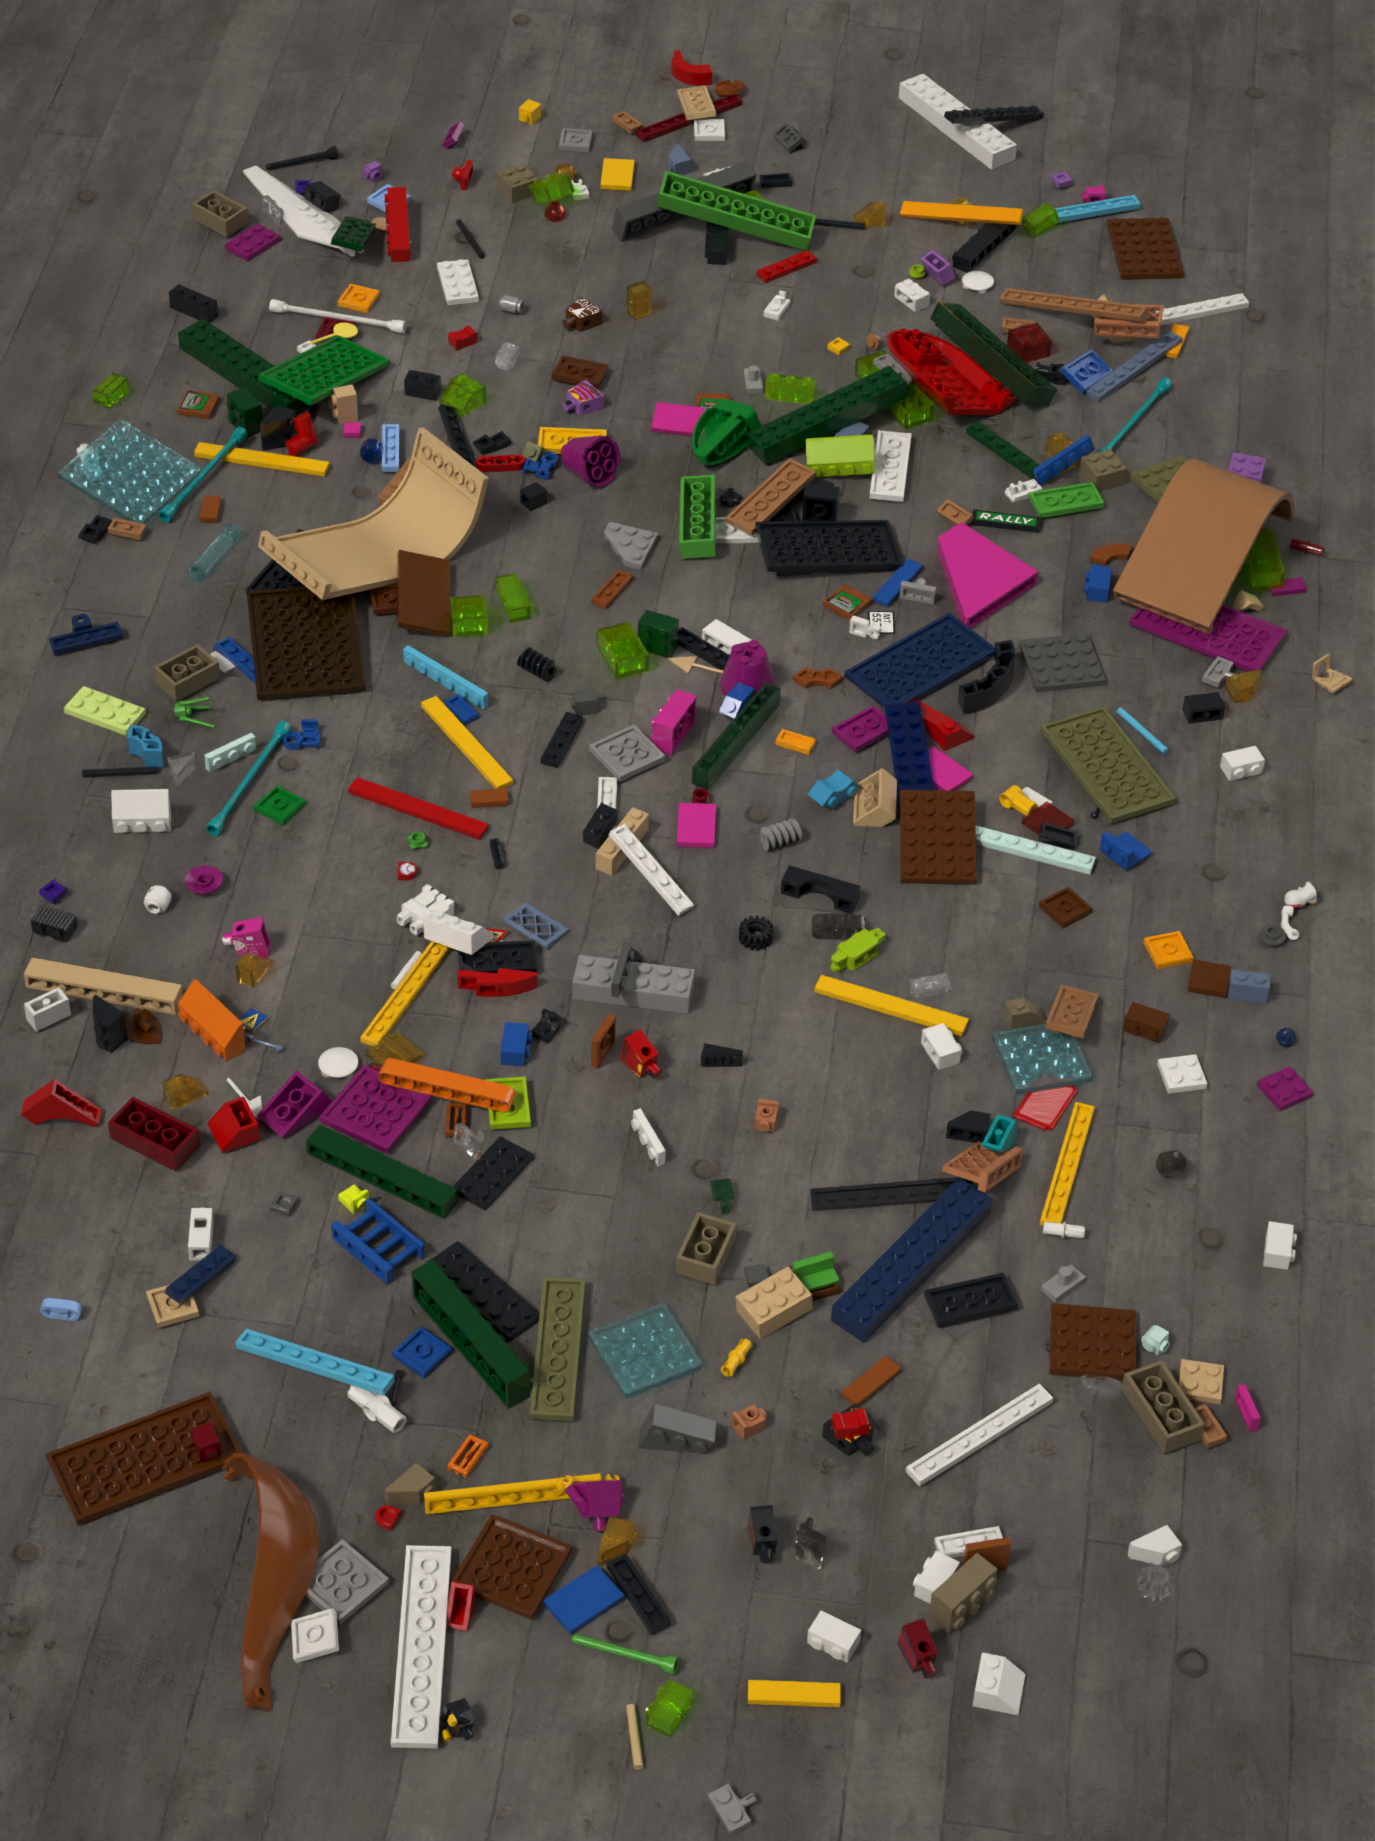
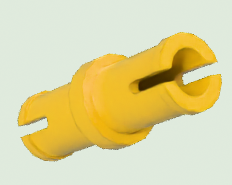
(736, 1357)

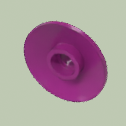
(203, 879)

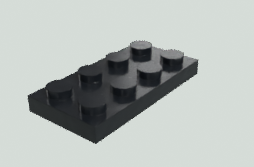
(504, 955)
(493, 1173)
(970, 1300)

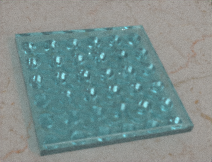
(129, 472)

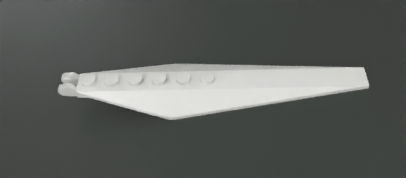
(299, 214)

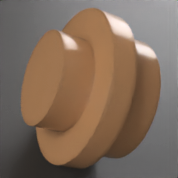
(873, 341)

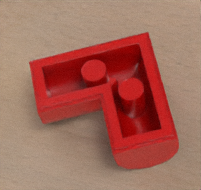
(306, 435)

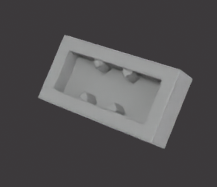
(753, 380)
(918, 591)
(1063, 1283)

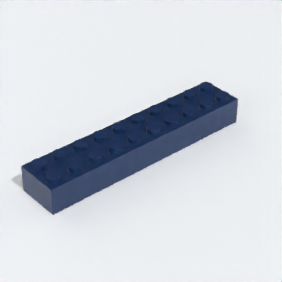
(911, 1260)

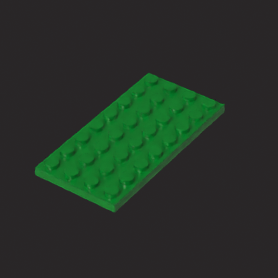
(324, 367)

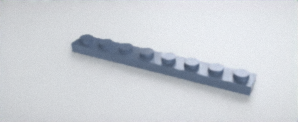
(1133, 366)

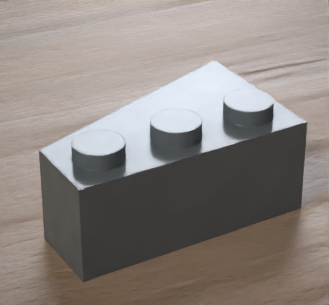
(676, 1431)

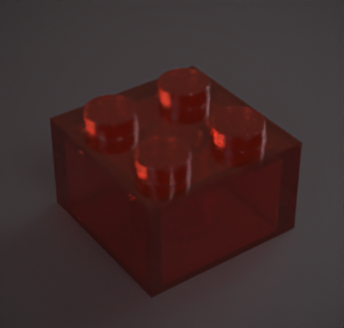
(1030, 342)

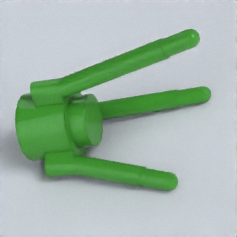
(184, 710)

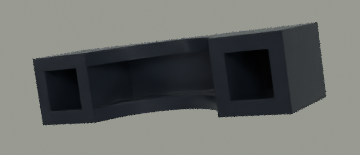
(799, 882)

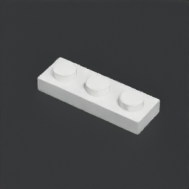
(648, 1137)

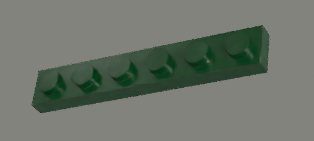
(1003, 449)

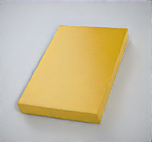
(617, 174)

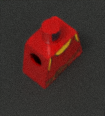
(640, 1055)

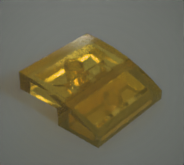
(394, 1047)

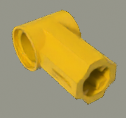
(1014, 798)

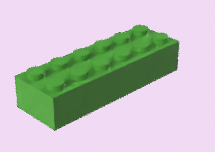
(698, 516)

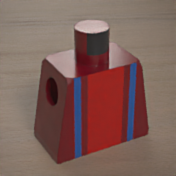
(918, 1648)

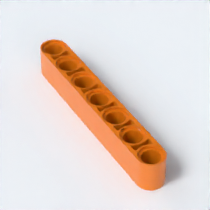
(447, 1085)

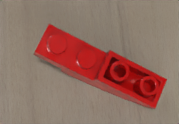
(504, 983)

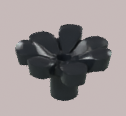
(730, 497)

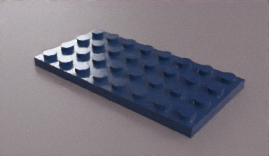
(921, 662)

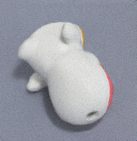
(1300, 897)

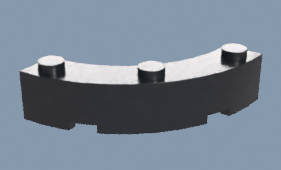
(998, 679)

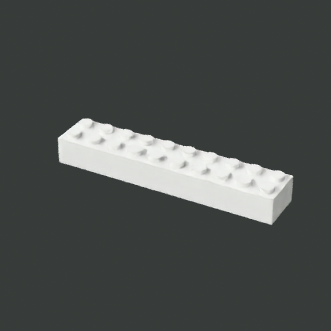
(977, 138)

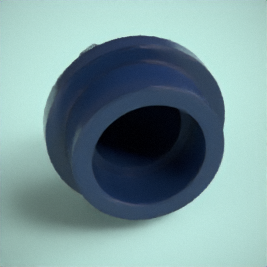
(1286, 1037)

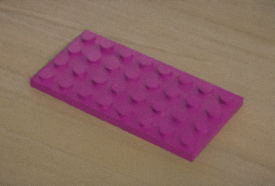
(1234, 636)

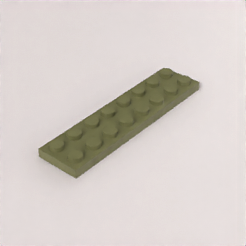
(557, 1349)

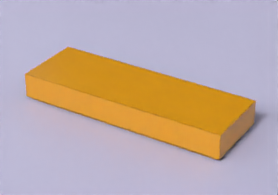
(1182, 331)

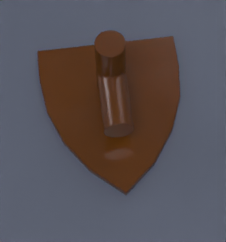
(143, 1027)

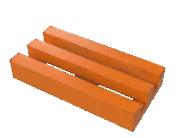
(460, 1469)

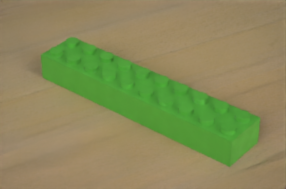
(736, 210)

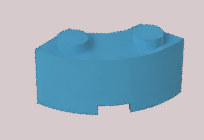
(145, 745)
(834, 789)

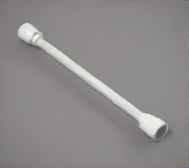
(278, 306)

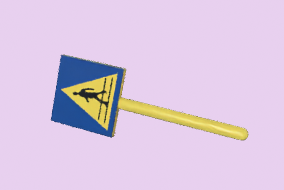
(253, 1019)

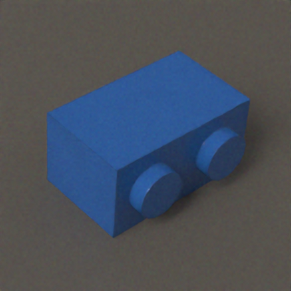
(1098, 584)
(515, 1043)

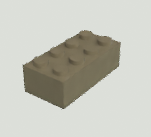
(1163, 1406)

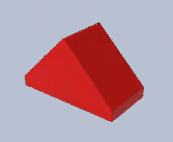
(460, 1605)

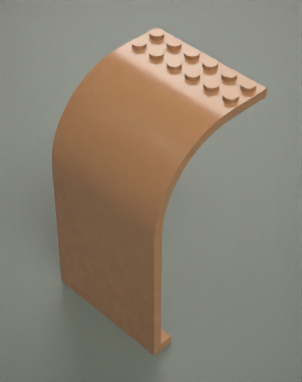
(1198, 543)

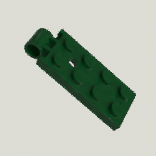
(353, 233)

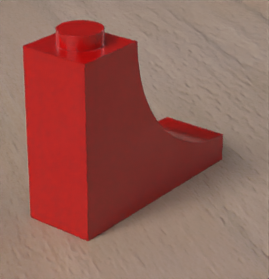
(59, 1102)

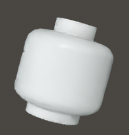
(157, 899)

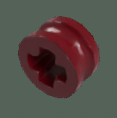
(700, 792)

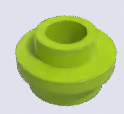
(917, 271)

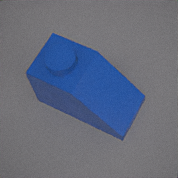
(736, 700)

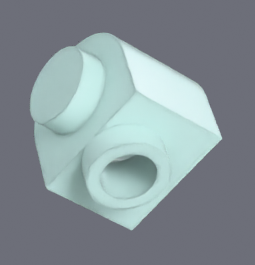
(1156, 1340)

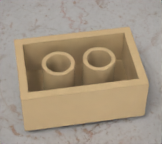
(774, 1302)

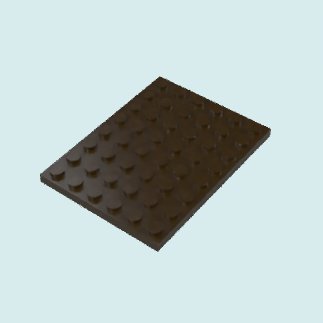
(304, 643)

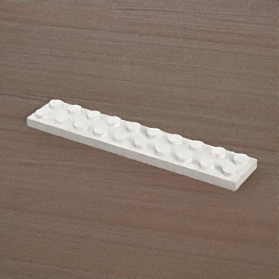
(421, 1647)

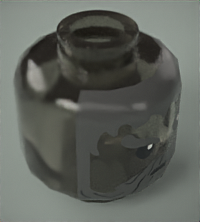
(1171, 1163)

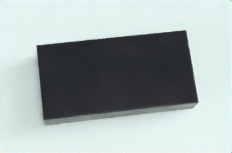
(775, 180)
(1057, 836)

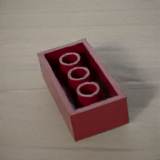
(154, 1133)

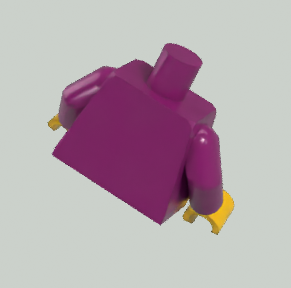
(595, 1498)

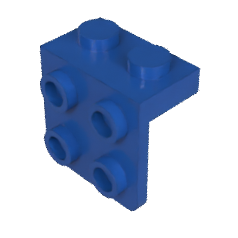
(1124, 849)

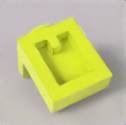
(354, 1198)

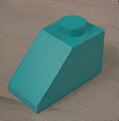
(1001, 1134)

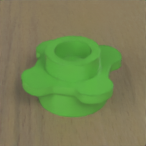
(417, 840)

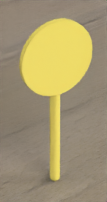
(344, 330)

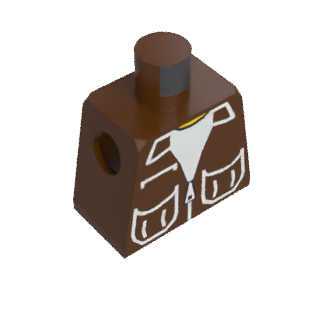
(582, 315)

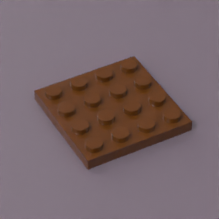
(1092, 1341)
(512, 1566)

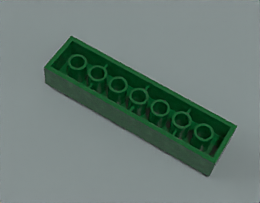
(471, 1334)

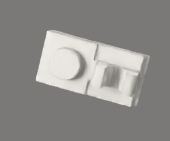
(777, 306)
(1021, 491)

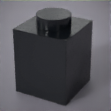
(533, 496)

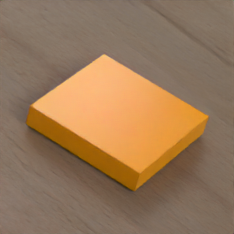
(358, 298)
(1168, 950)

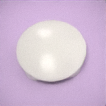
(977, 281)
(338, 1062)

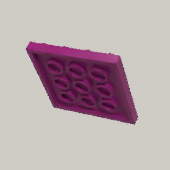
(374, 1110)

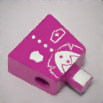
(249, 937)

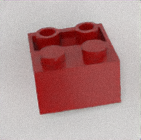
(234, 1125)

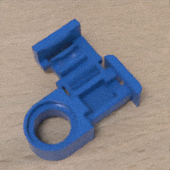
(544, 466)
(308, 737)

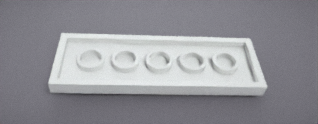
(891, 466)

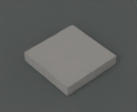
(575, 140)

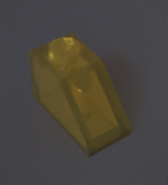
(872, 215)
(1243, 686)
(252, 968)
(183, 1090)
(616, 1540)

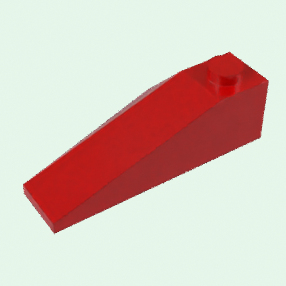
(943, 729)

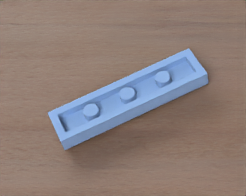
(390, 445)

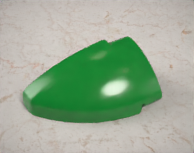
(723, 431)

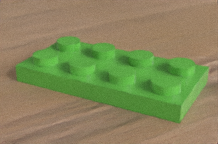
(1066, 500)

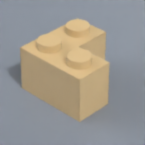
(344, 404)

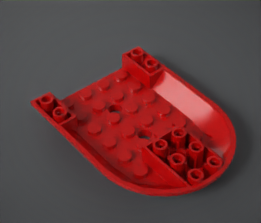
(948, 374)

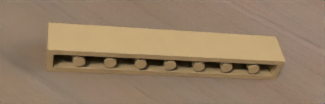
(109, 986)

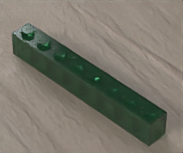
(736, 736)

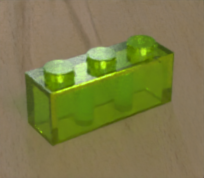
(790, 388)
(513, 597)

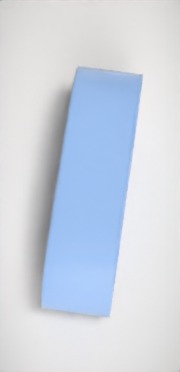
(61, 1309)

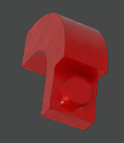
(690, 74)

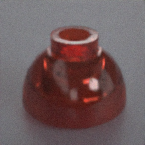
(555, 212)

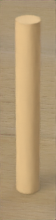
(634, 1736)

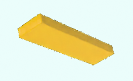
(793, 1693)

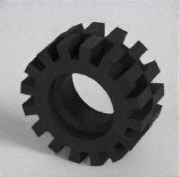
(752, 940)

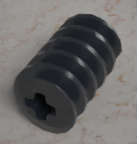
(537, 664)

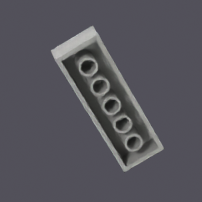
(646, 986)

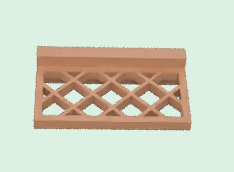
(1129, 328)
(984, 1165)

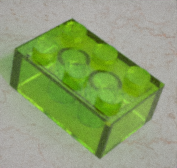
(622, 650)

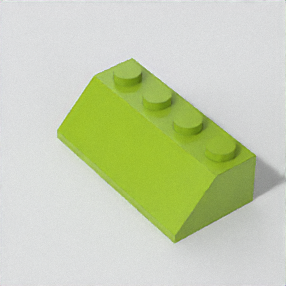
(841, 455)

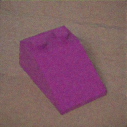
(294, 1105)

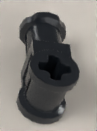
(1051, 372)

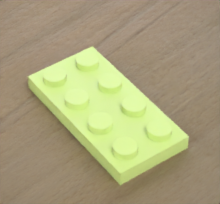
(104, 710)

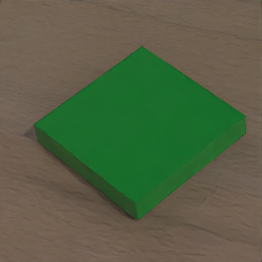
(279, 805)

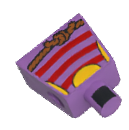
(584, 399)

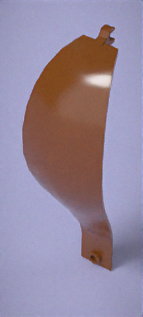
(281, 1572)

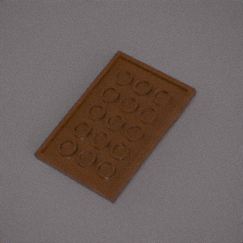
(1145, 248)
(937, 837)

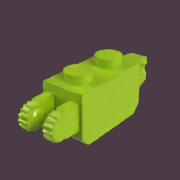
(857, 950)

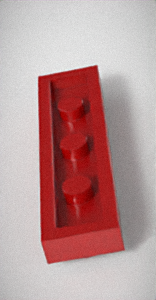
(786, 266)

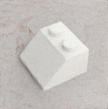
(998, 1685)

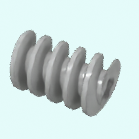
(780, 831)

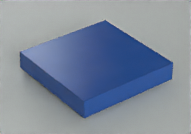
(422, 1352)

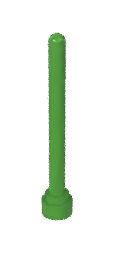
(668, 1664)

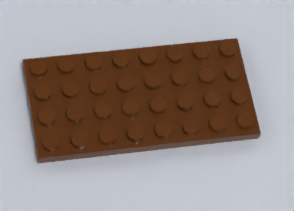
(138, 1459)

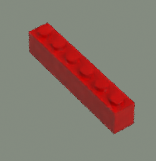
(398, 224)

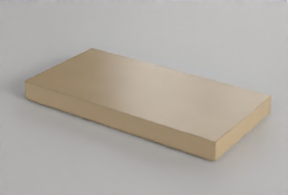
(696, 102)

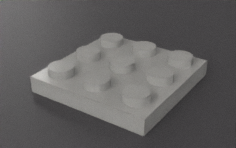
(627, 753)
(344, 1581)

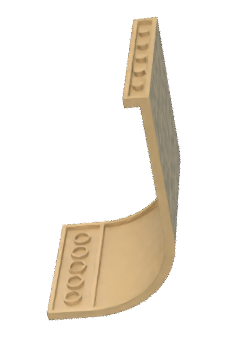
(425, 515)

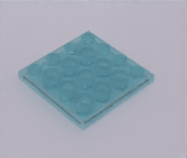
(1040, 1058)
(644, 1350)

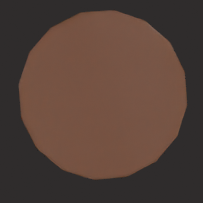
(727, 87)

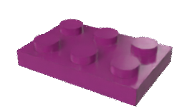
(252, 242)
(862, 729)

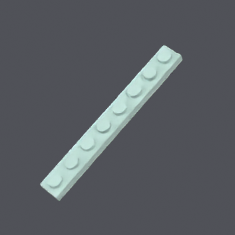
(1034, 850)

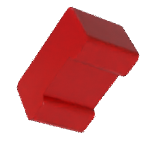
(462, 338)
(850, 1424)

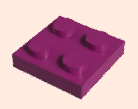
(1284, 1088)

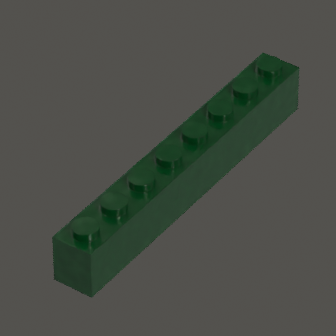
(382, 1171)

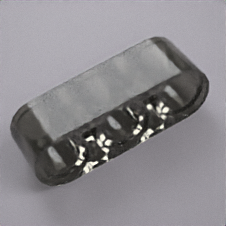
(837, 925)

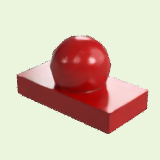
(464, 174)

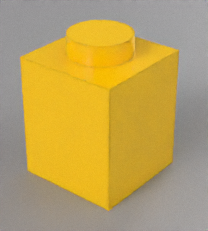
(530, 112)

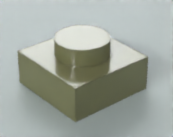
(533, 451)

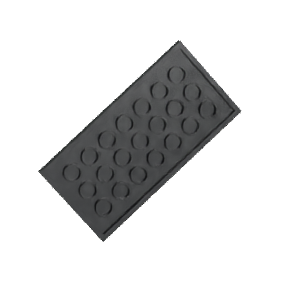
(828, 545)

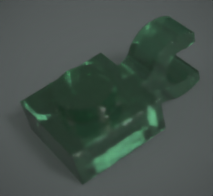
(722, 1191)

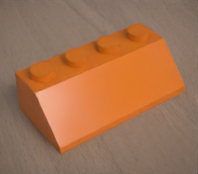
(212, 1021)

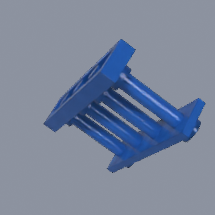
(371, 1257)

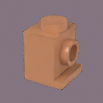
(766, 1115)
(749, 1421)

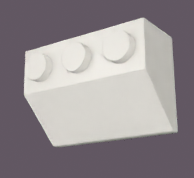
(141, 810)
(455, 932)

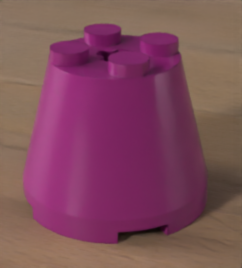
(592, 459)
(746, 665)

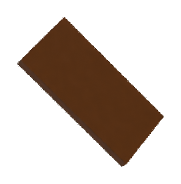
(423, 593)

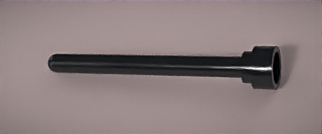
(332, 153)

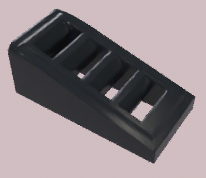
(720, 1056)

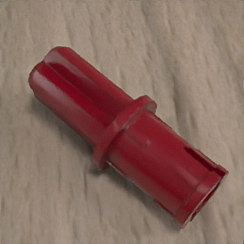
(1307, 547)

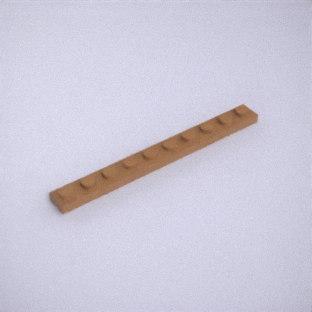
(1074, 304)

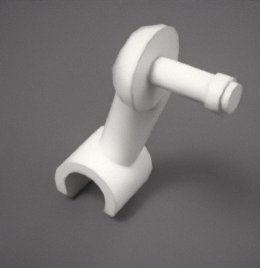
(1287, 912)

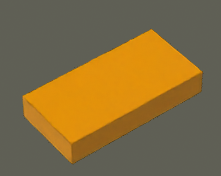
(795, 741)

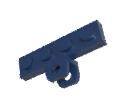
(84, 635)

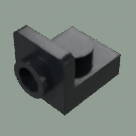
(547, 1026)

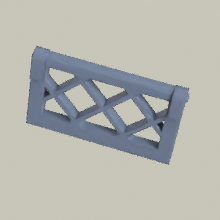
(536, 914)

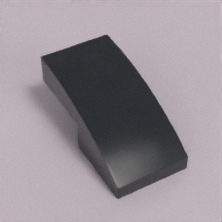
(496, 442)
(95, 530)

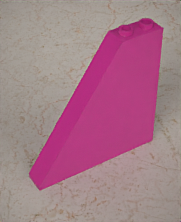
(981, 573)

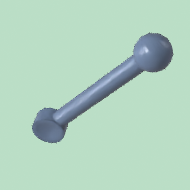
(279, 1048)

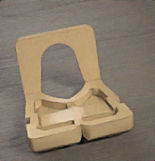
(1335, 680)

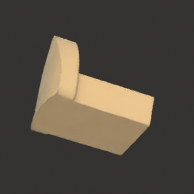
(1245, 600)

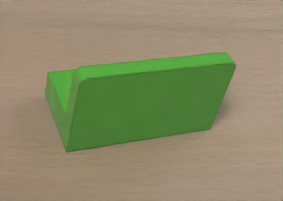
(816, 1271)

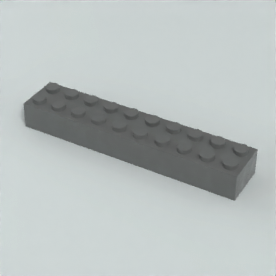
(645, 216)

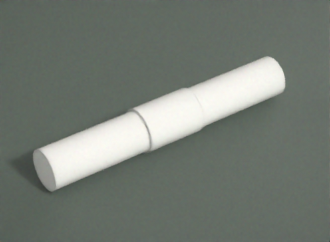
(405, 970)

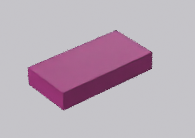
(1247, 1408)

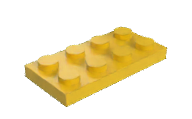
(554, 438)

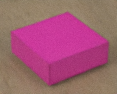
(352, 429)

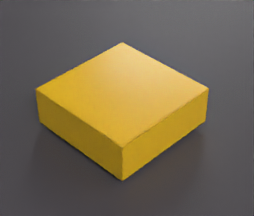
(838, 346)

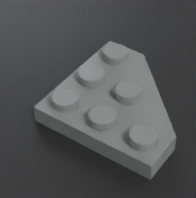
(630, 543)

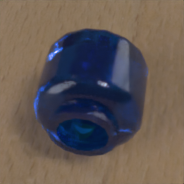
(371, 450)

